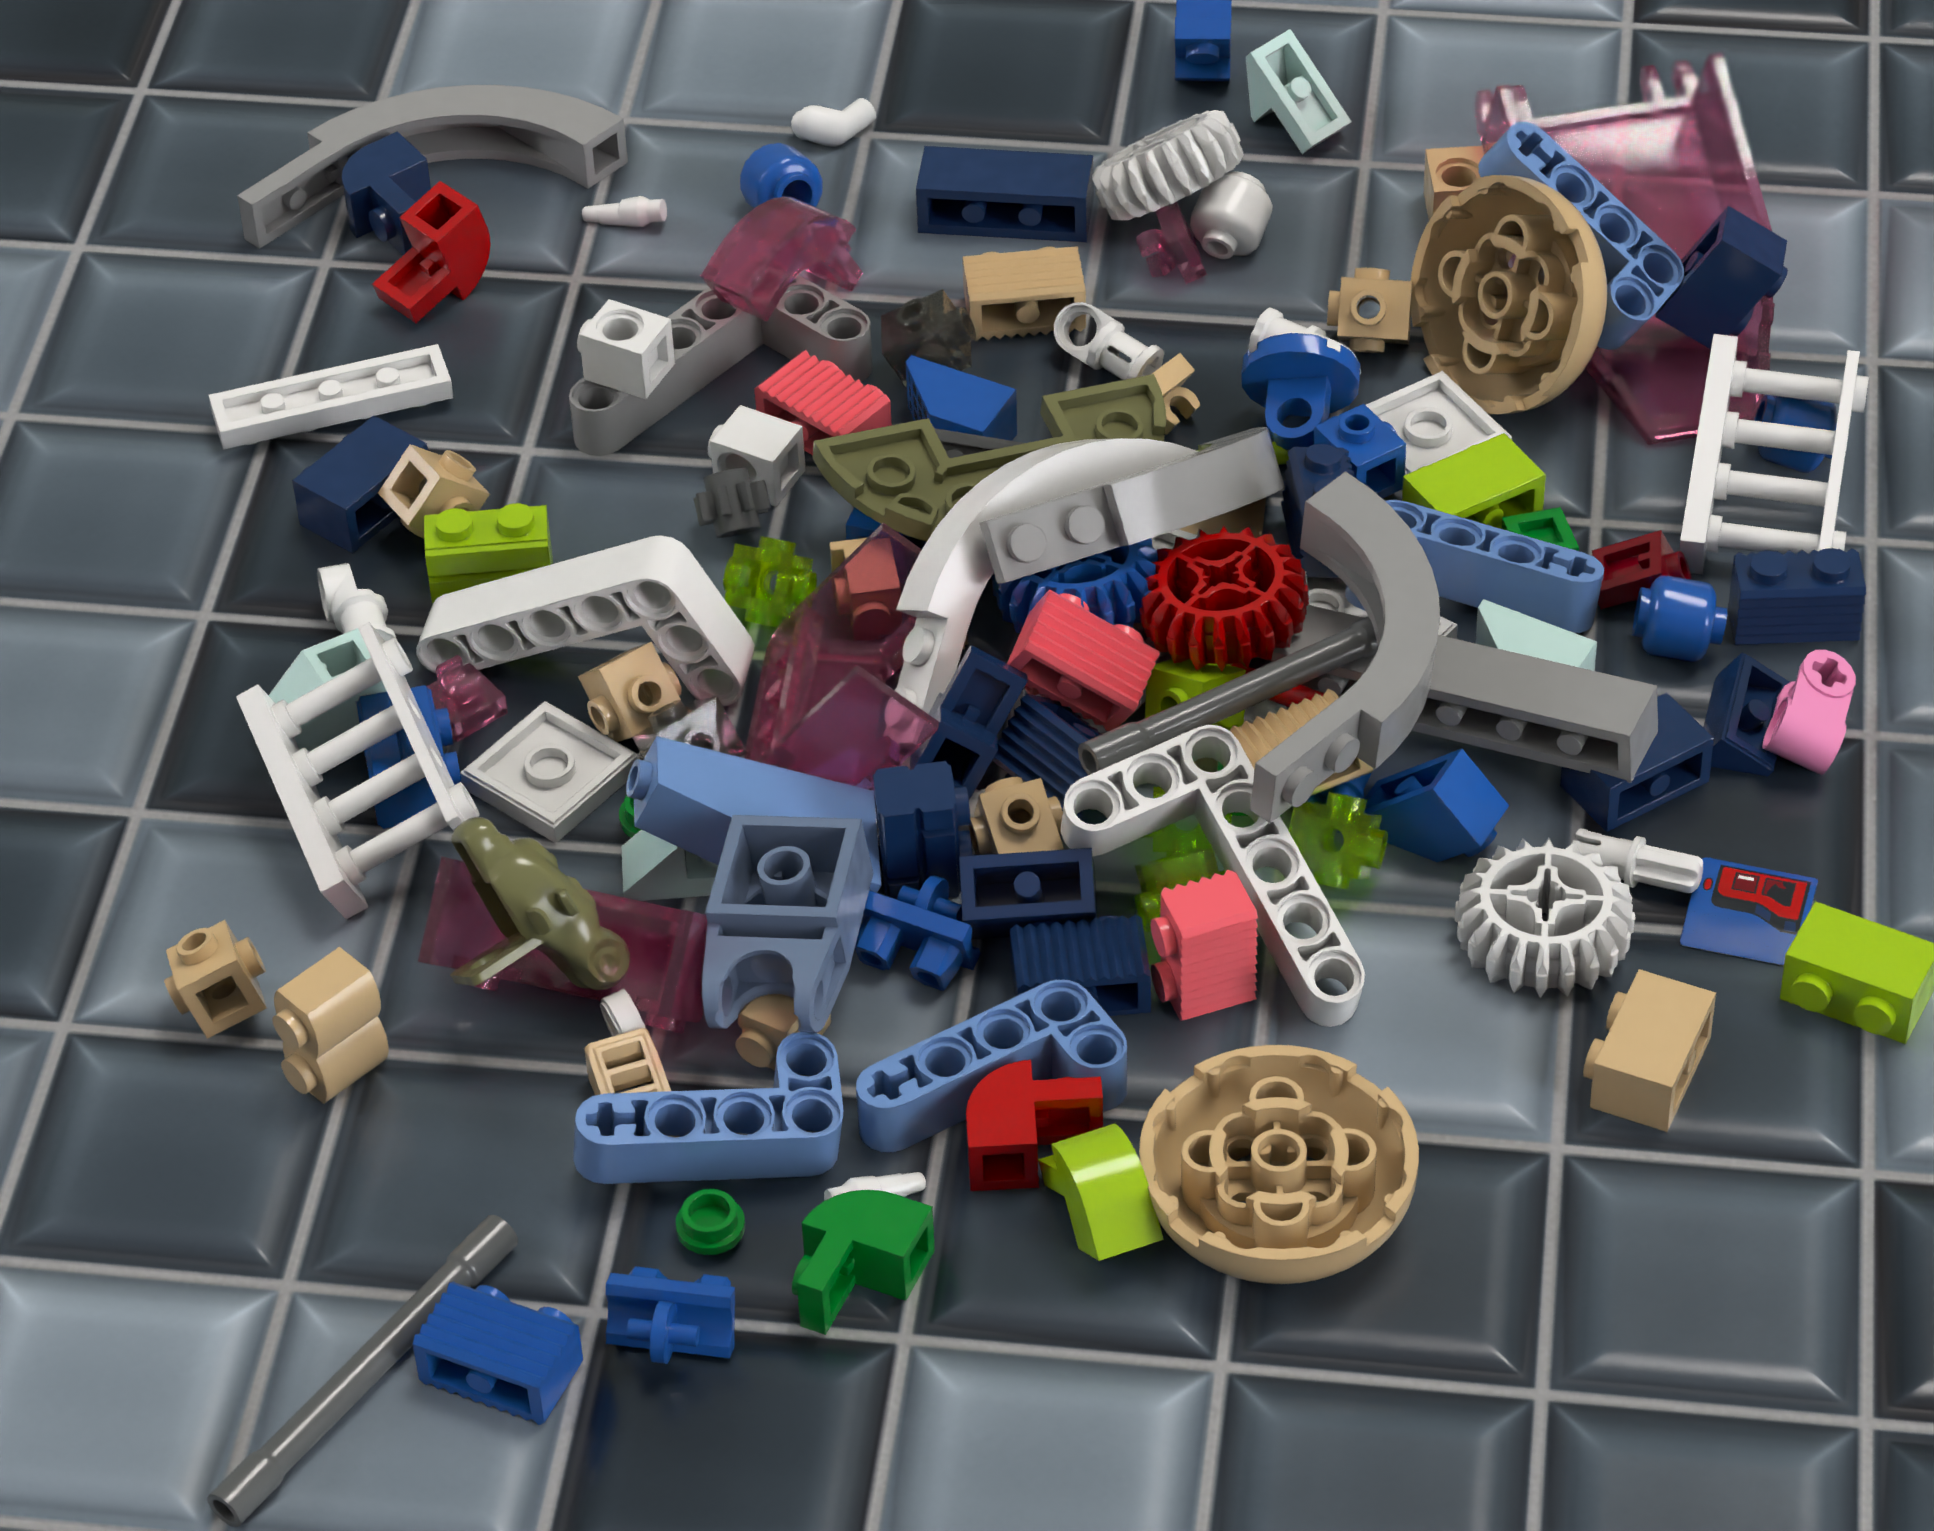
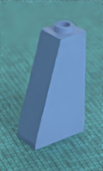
(693, 792)

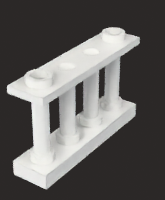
(1723, 429)
(297, 771)

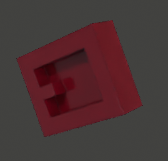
(1637, 565)

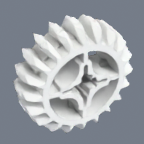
(1167, 165)
(1585, 923)

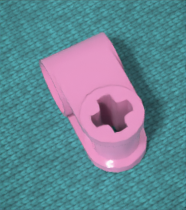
(1812, 712)

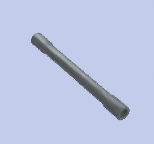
(1230, 697)
(265, 1468)

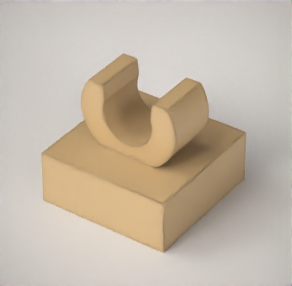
(1170, 379)

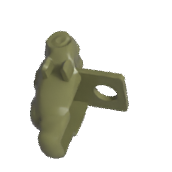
(535, 910)

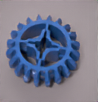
(1107, 582)

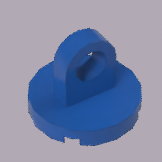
(1299, 378)

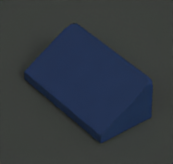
(1740, 713)

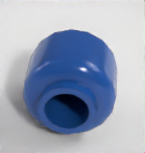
(779, 172)
(1796, 413)
(1678, 618)

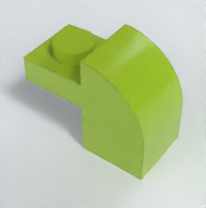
(1103, 1192)

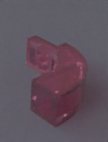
(773, 247)

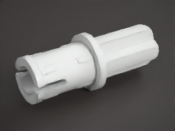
(1643, 862)

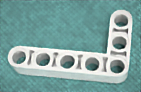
(595, 595)
(1237, 848)

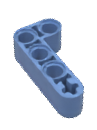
(1636, 261)
(1504, 568)
(932, 1081)
(628, 1140)

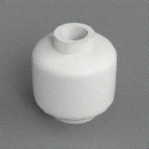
(1232, 215)

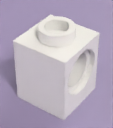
(626, 348)
(764, 445)

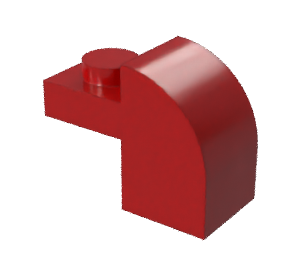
(445, 255)
(1015, 1114)

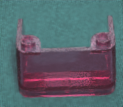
(826, 670)
(662, 944)

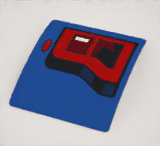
(1747, 911)

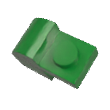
(862, 1241)

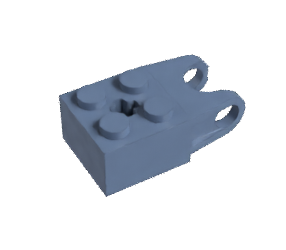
(784, 915)

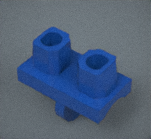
(921, 922)
(671, 1314)

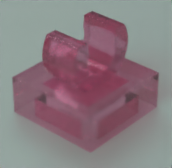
(1174, 246)
(467, 696)

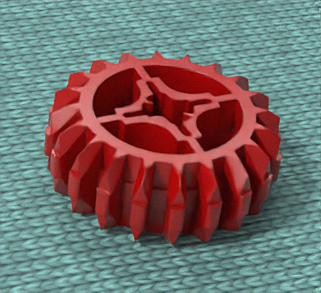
(1224, 598)

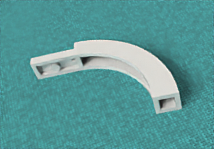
(956, 561)

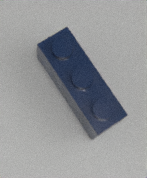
(1005, 194)

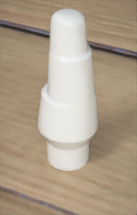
(629, 212)
(896, 1183)

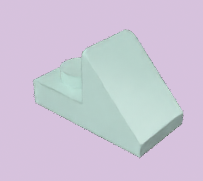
(1290, 85)
(662, 870)

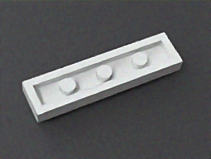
(331, 396)

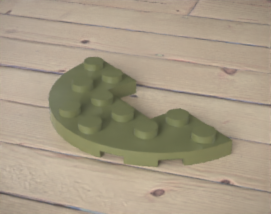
(911, 483)

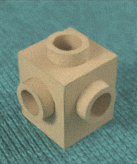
(1391, 322)
(429, 485)
(628, 691)
(1016, 818)
(215, 978)

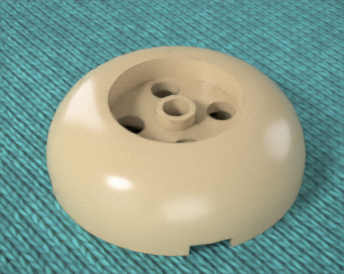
(1503, 330)
(1280, 1110)

